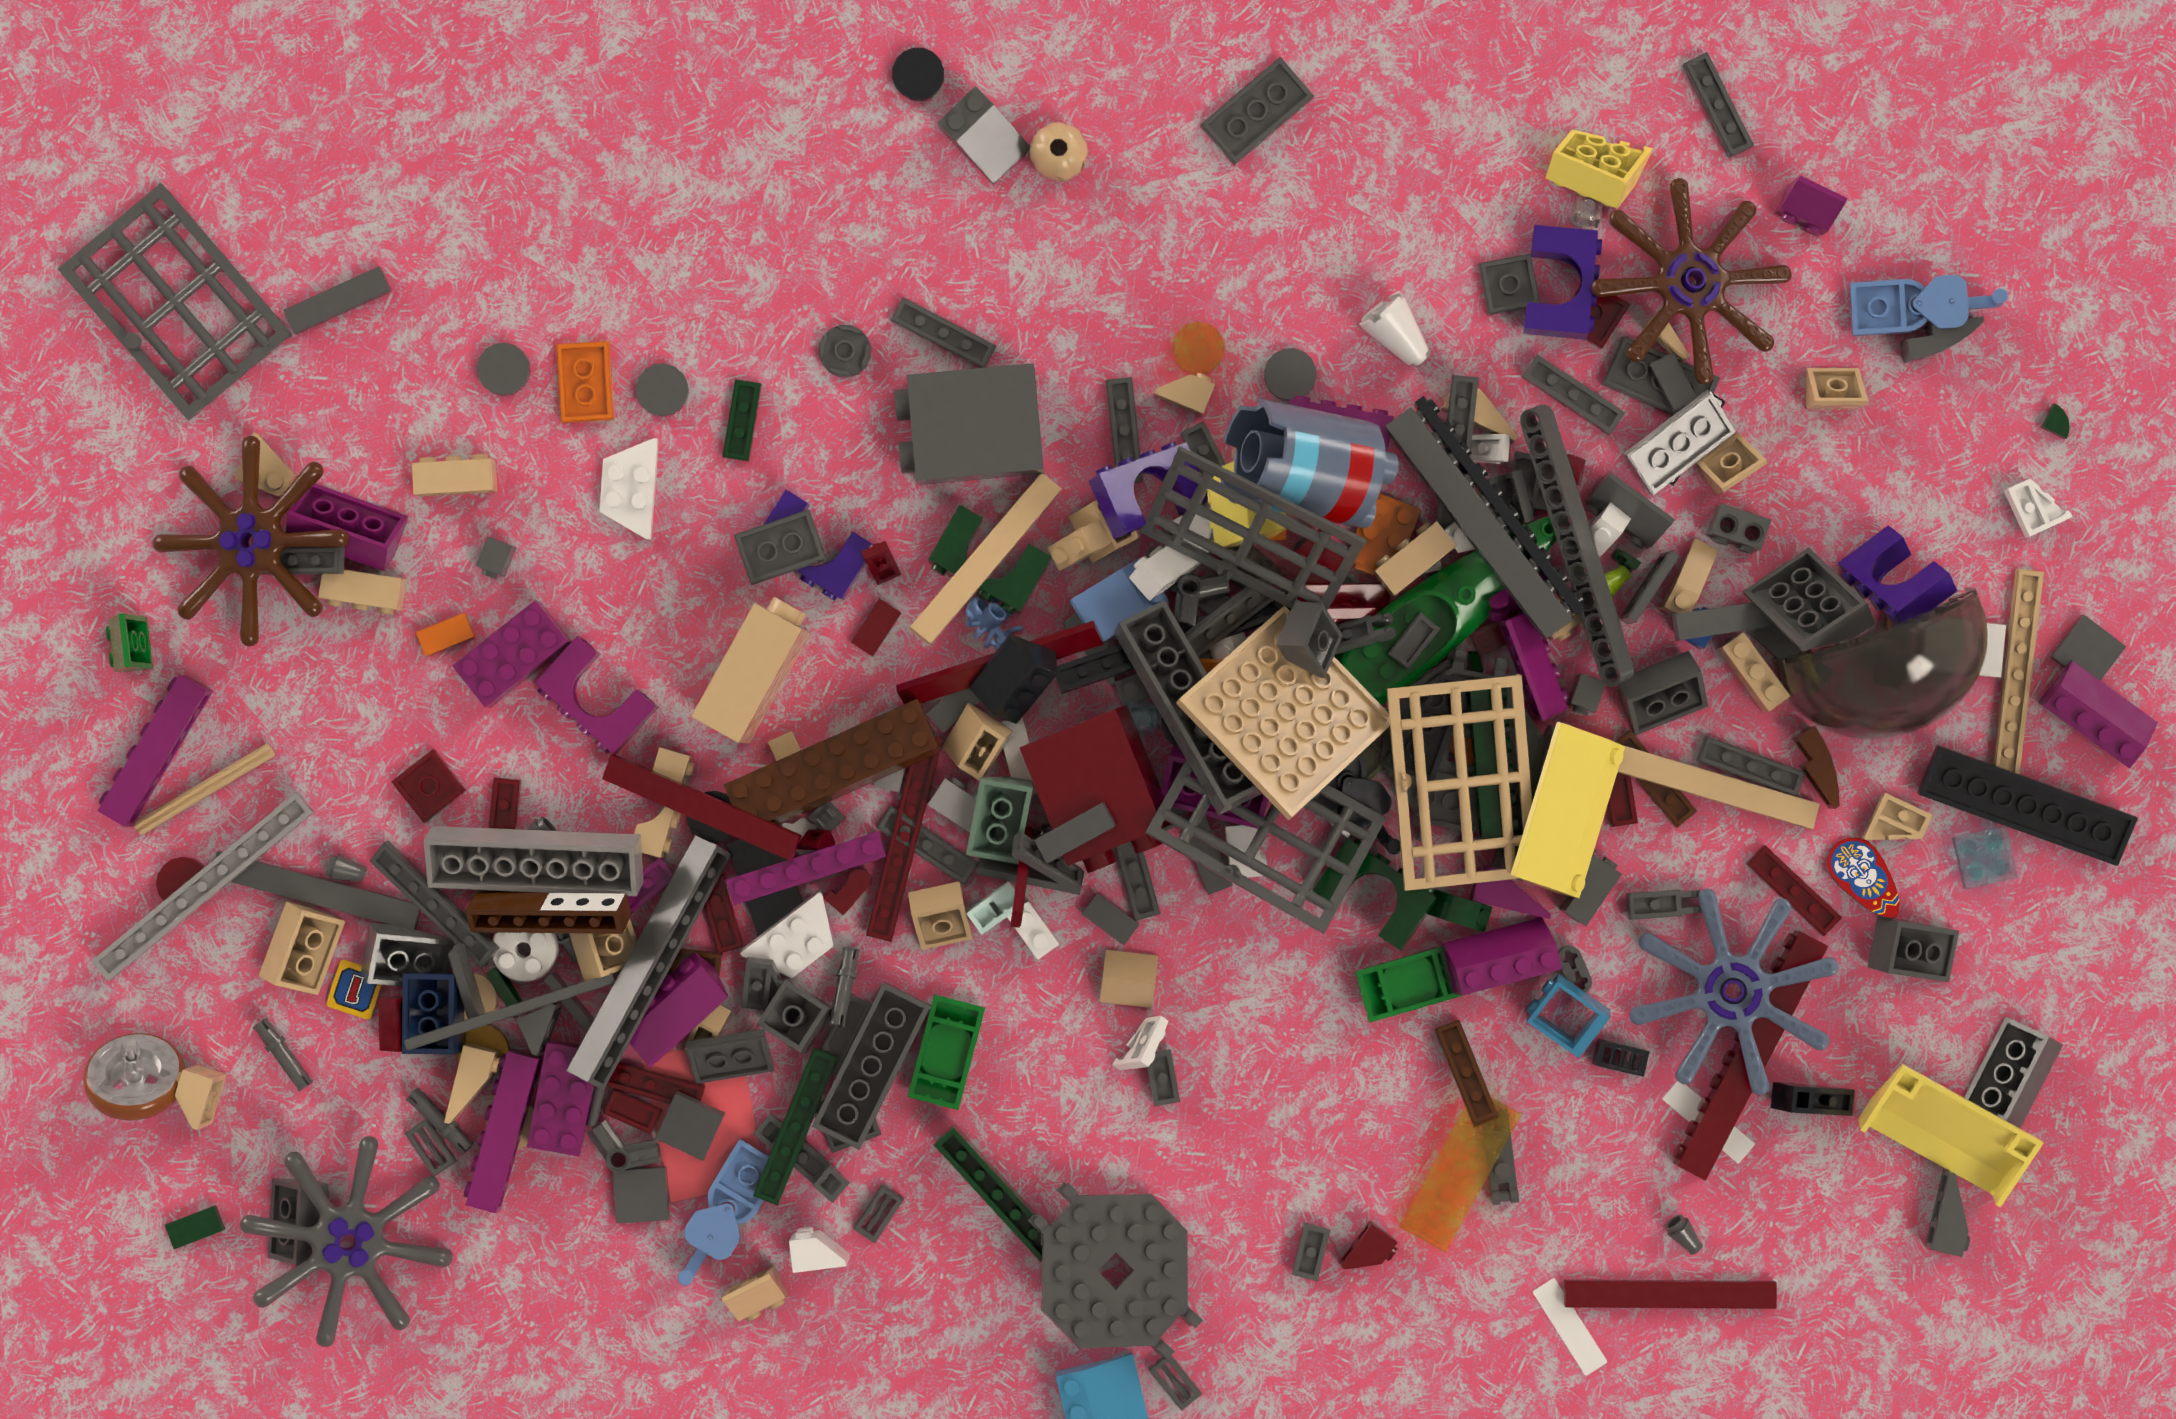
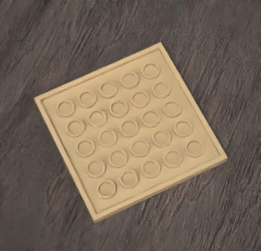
(1282, 721)

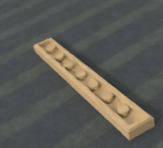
(985, 559)
(2017, 669)
(1718, 788)

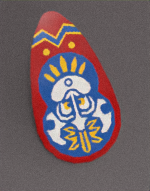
(1864, 876)

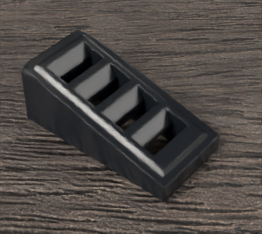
(1599, 1054)

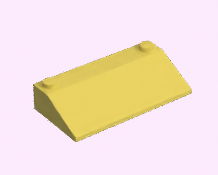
(1567, 810)
(1951, 1132)

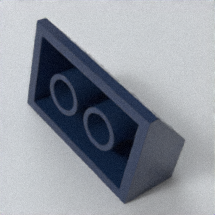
(429, 1004)

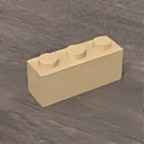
(454, 476)
(1413, 557)
(363, 591)
(1753, 672)

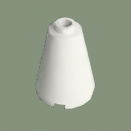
(1396, 329)

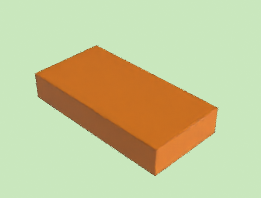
(445, 634)

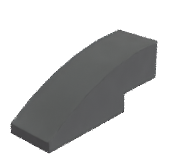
(1937, 340)

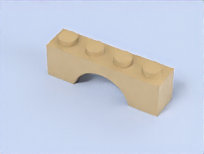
(656, 833)

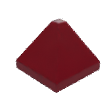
(1577, 465)
(816, 840)

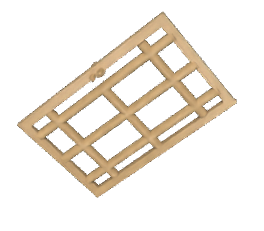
(1462, 782)

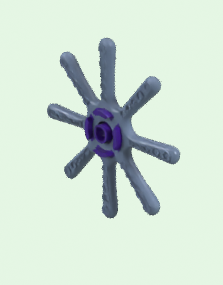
(1737, 1012)

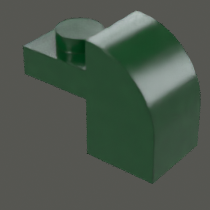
(1460, 910)

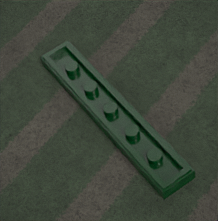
(795, 1126)

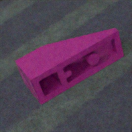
(1507, 896)

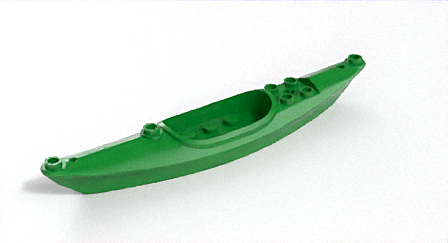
(1452, 600)

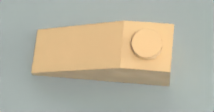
(1487, 417)
(1689, 578)
(473, 1073)

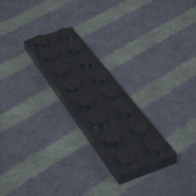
(2027, 805)

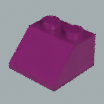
(1810, 206)

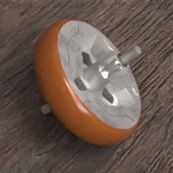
(132, 1061)

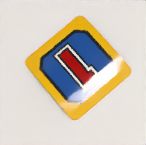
(351, 992)

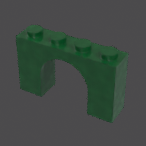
(1010, 591)
(1411, 905)

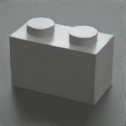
(954, 802)

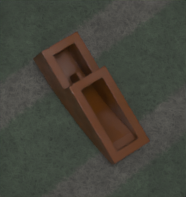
(1819, 765)

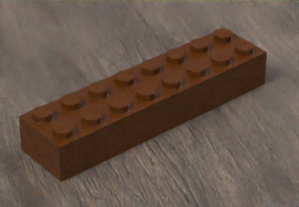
(837, 765)

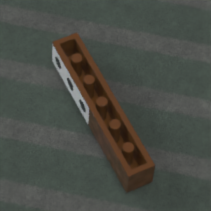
(548, 912)

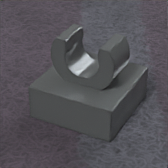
(827, 817)

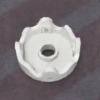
(525, 968)

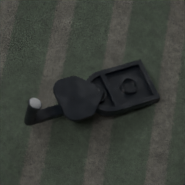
(1369, 793)

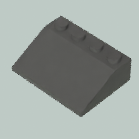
(1811, 603)

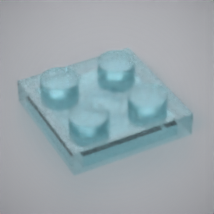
(1985, 857)

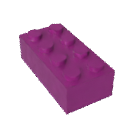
(512, 654)
(560, 1103)

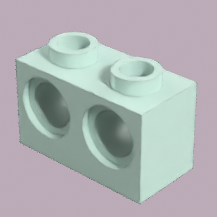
(992, 908)

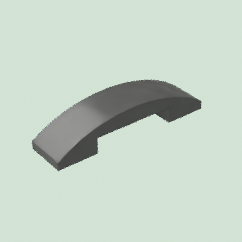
(809, 1162)

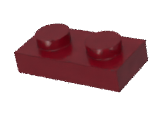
(881, 562)

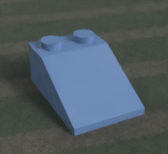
(1112, 601)

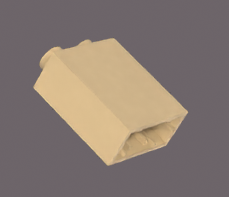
(753, 671)

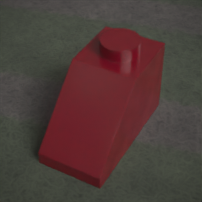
(1369, 1248)

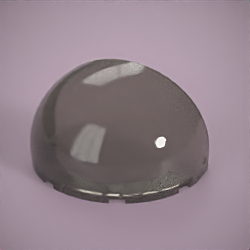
(1894, 676)

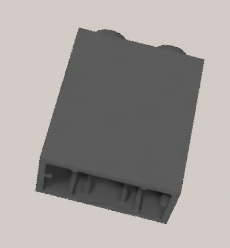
(971, 424)

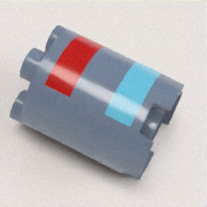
(1312, 459)

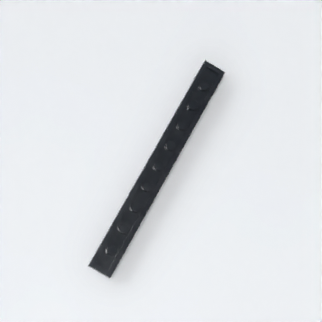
(1494, 495)
(1115, 661)

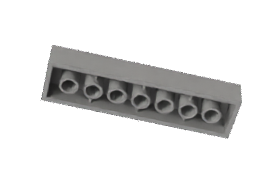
(533, 860)

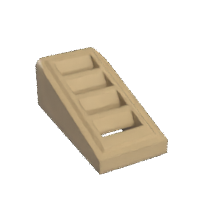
(1670, 342)

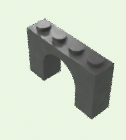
(1598, 883)

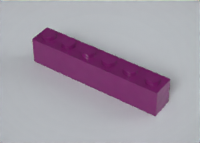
(154, 751)
(805, 868)
(503, 1130)

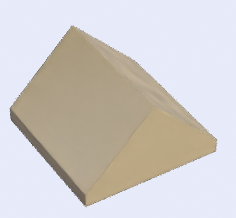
(1835, 388)
(1730, 463)
(1128, 978)

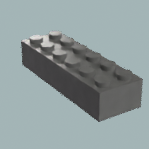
(871, 1065)

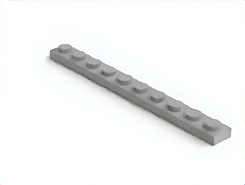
(203, 886)

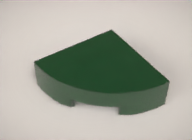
(2056, 422)
(1625, 559)
(1474, 662)

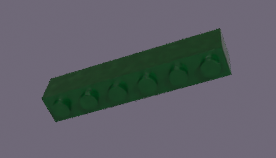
(1485, 764)
(990, 1186)

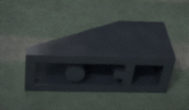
(1812, 1099)

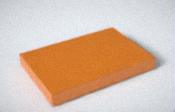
(585, 382)

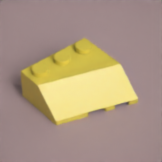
(1597, 167)
(1238, 514)

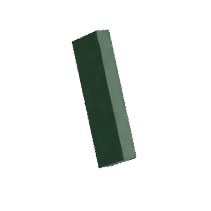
(742, 420)

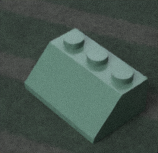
(998, 816)

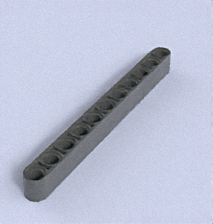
(1577, 532)

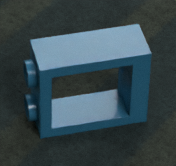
(1588, 1032)

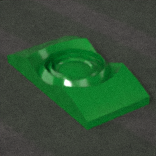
(1405, 984)
(946, 1052)

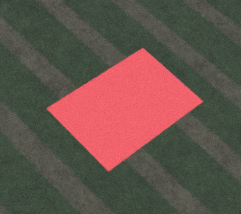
(686, 1174)

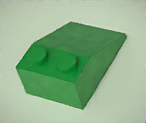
(129, 643)

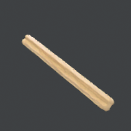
(204, 789)

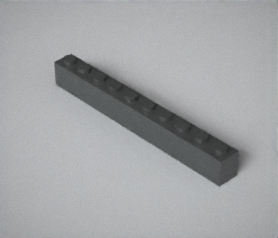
(1478, 523)
(649, 962)

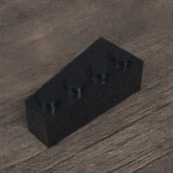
(1434, 737)

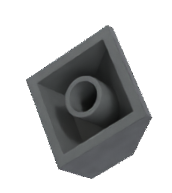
(1309, 638)
(795, 1016)

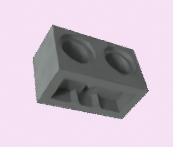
(1739, 522)

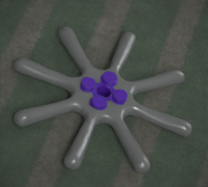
(332, 1226)

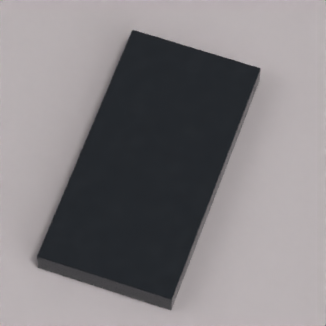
(769, 908)

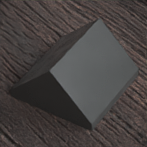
(539, 1026)

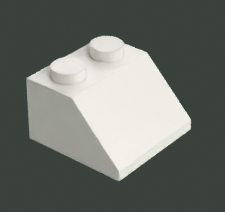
(815, 1251)

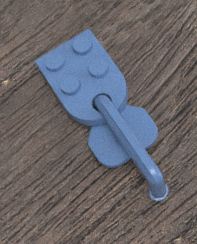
(1887, 308)
(716, 1228)

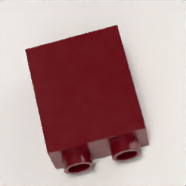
(1092, 766)

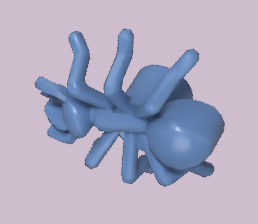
(988, 619)

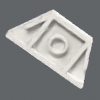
(630, 487)
(795, 938)

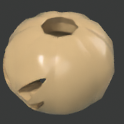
(1059, 167)

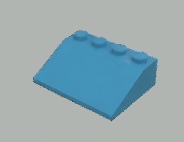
(1102, 1390)

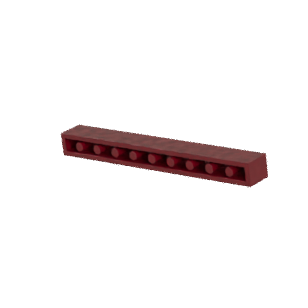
(1731, 1086)

